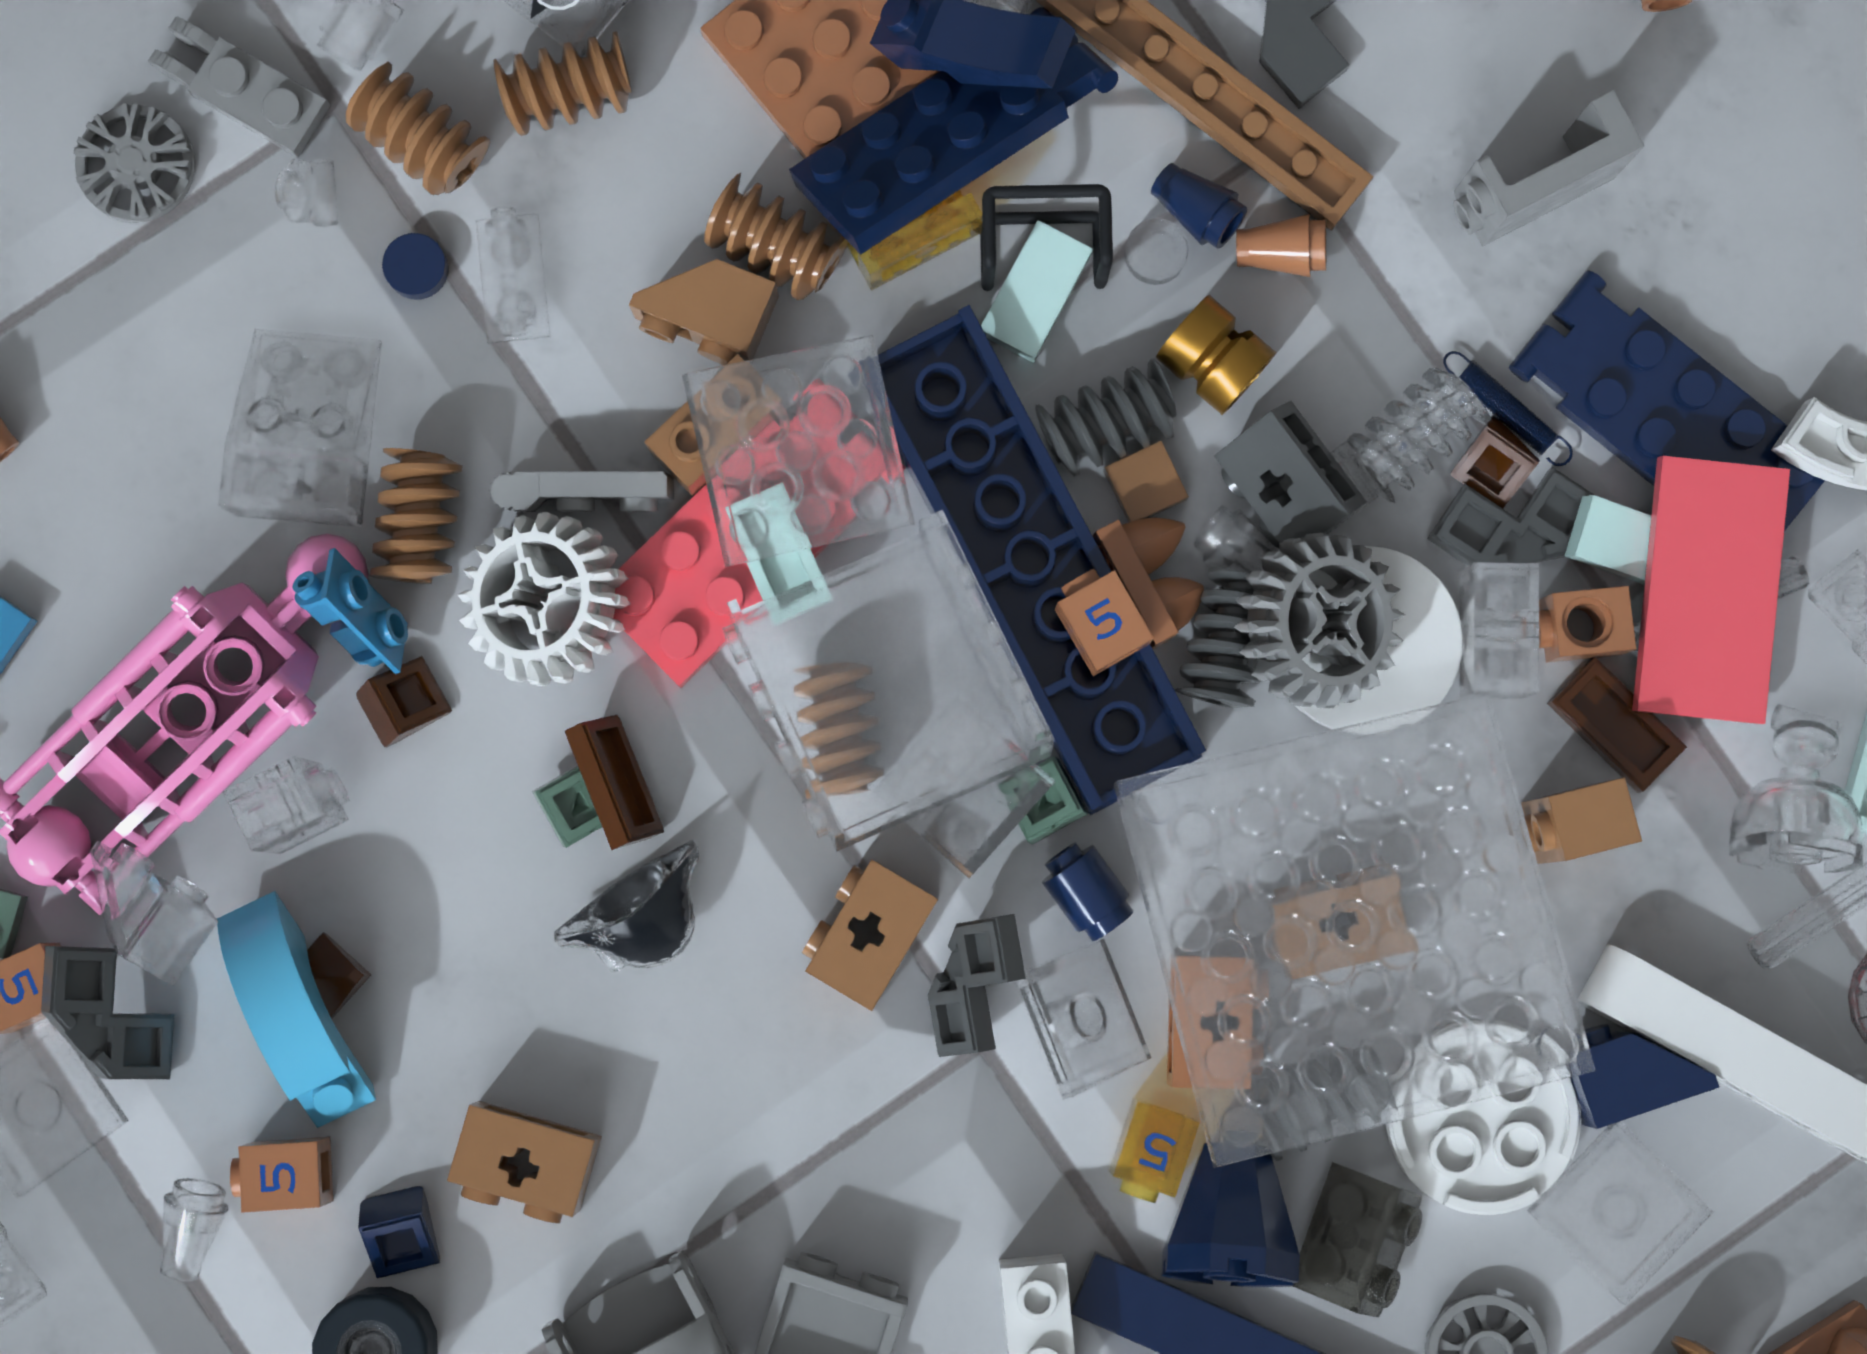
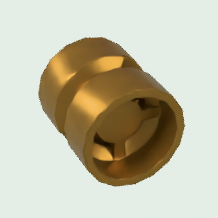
(1215, 354)

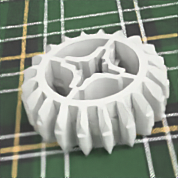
(525, 559)

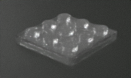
(798, 450)

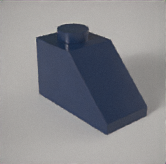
(1633, 1078)

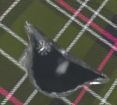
(641, 917)

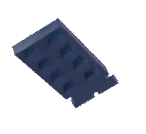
(936, 145)
(1650, 392)

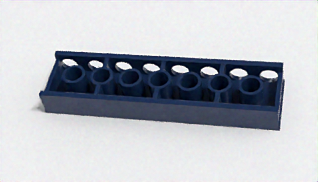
(1024, 541)

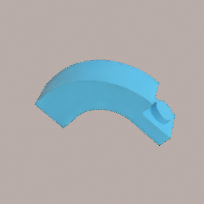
(286, 1012)

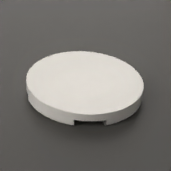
(1425, 659)
(1493, 1150)

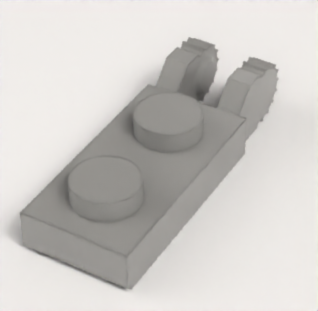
(245, 89)
(579, 489)

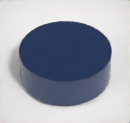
(415, 266)

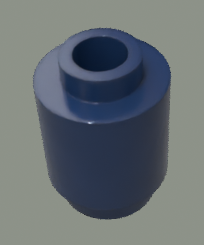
(1087, 891)

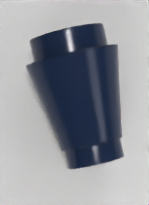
(1201, 206)

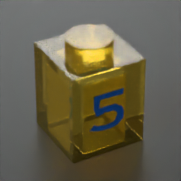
(1152, 1150)

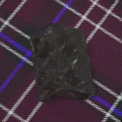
(1358, 1241)

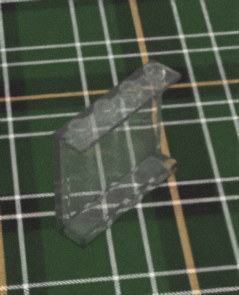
(889, 685)

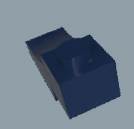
(973, 42)

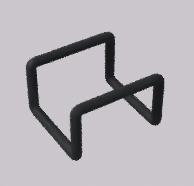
(1100, 222)

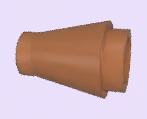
(1284, 246)

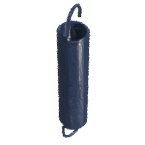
(1509, 409)

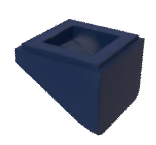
(398, 1231)

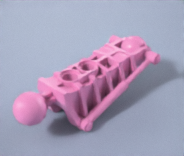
(53, 844)

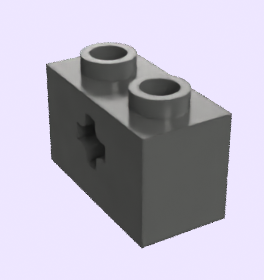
(1288, 445)

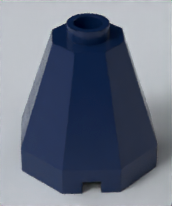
(1232, 1227)

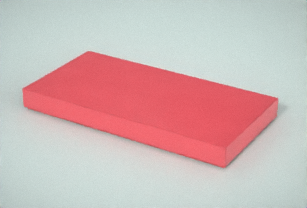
(1711, 590)

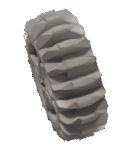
(1298, 618)

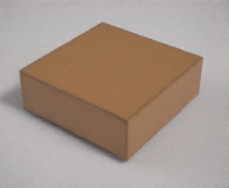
(1145, 483)

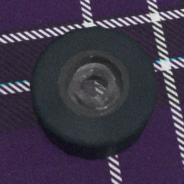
(377, 1322)

